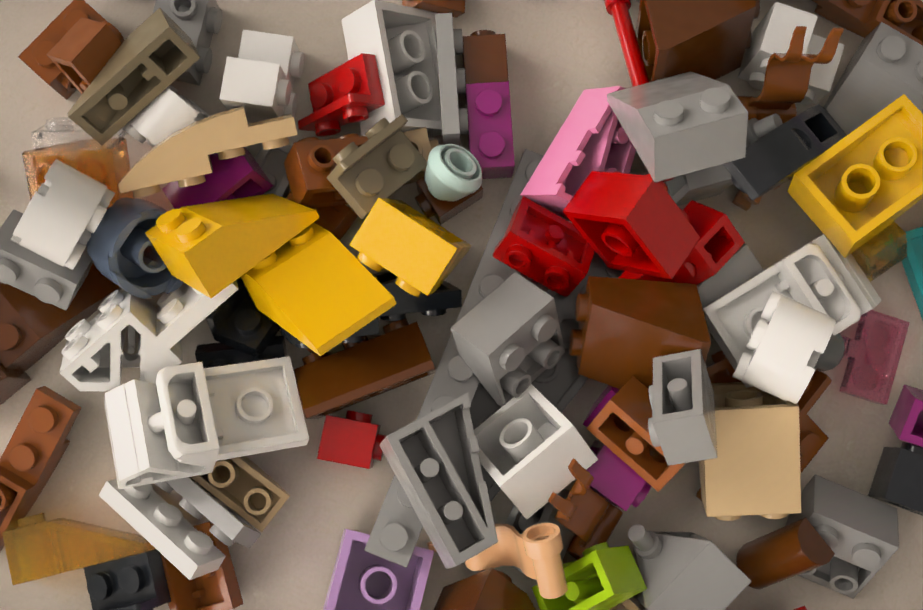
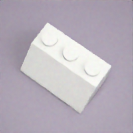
(406, 62)

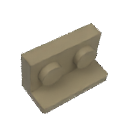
(376, 166)

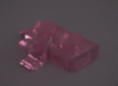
(873, 357)

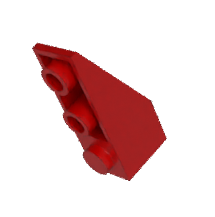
(713, 250)

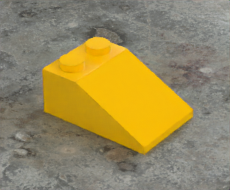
(865, 177)
(225, 239)
(408, 246)
(317, 290)

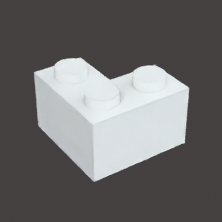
(774, 36)
(263, 76)

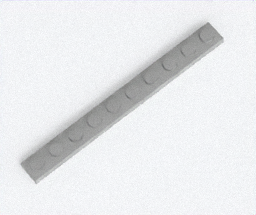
(397, 523)

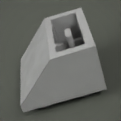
(510, 338)
(854, 527)

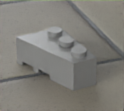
(444, 480)

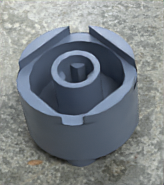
(125, 252)

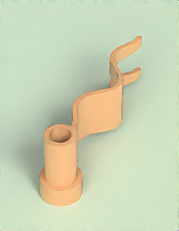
(533, 552)

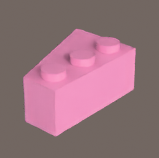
(585, 143)

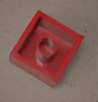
(632, 223)

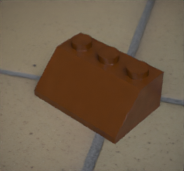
(363, 369)

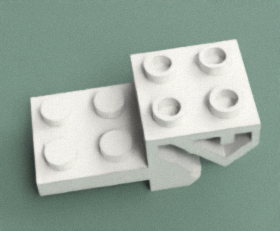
(812, 276)
(95, 348)
(202, 418)

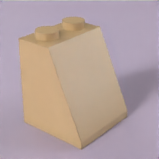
(755, 456)

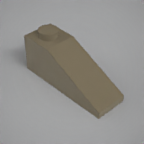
(134, 76)

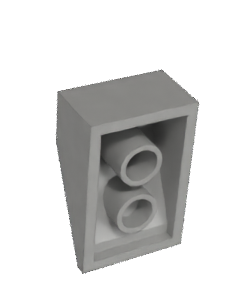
(876, 76)
(682, 123)

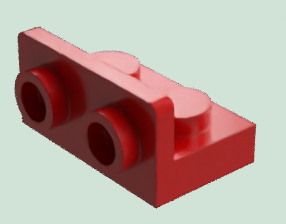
(343, 96)
(545, 248)

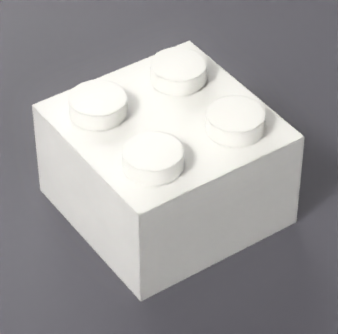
(530, 449)

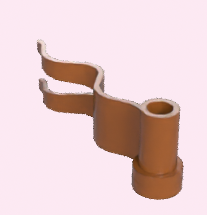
(789, 77)
(585, 513)

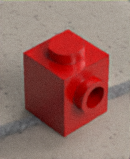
(351, 440)

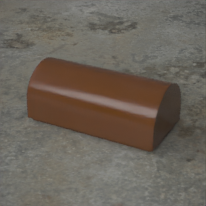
(783, 554)

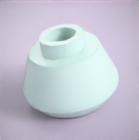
(452, 172)

